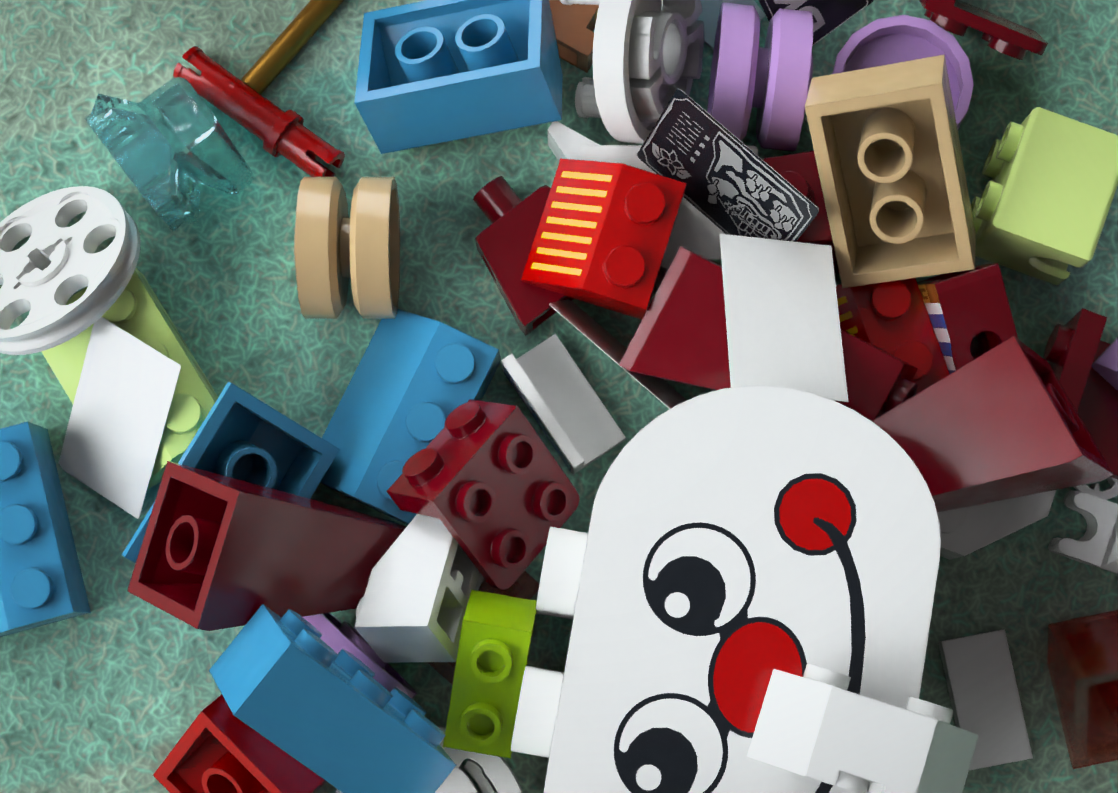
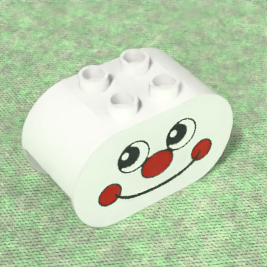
(720, 550)

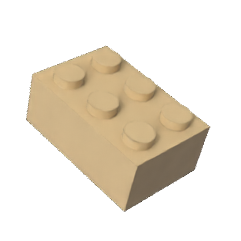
(892, 171)

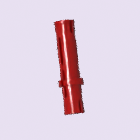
(279, 130)

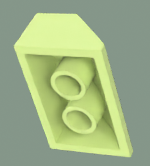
(145, 318)

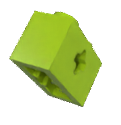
(489, 673)

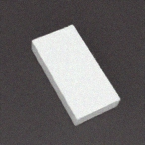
(986, 697)

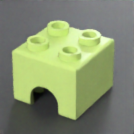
(1046, 195)

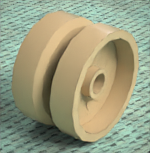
(341, 247)

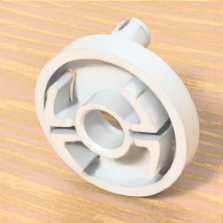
(639, 62)

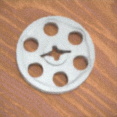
(61, 262)

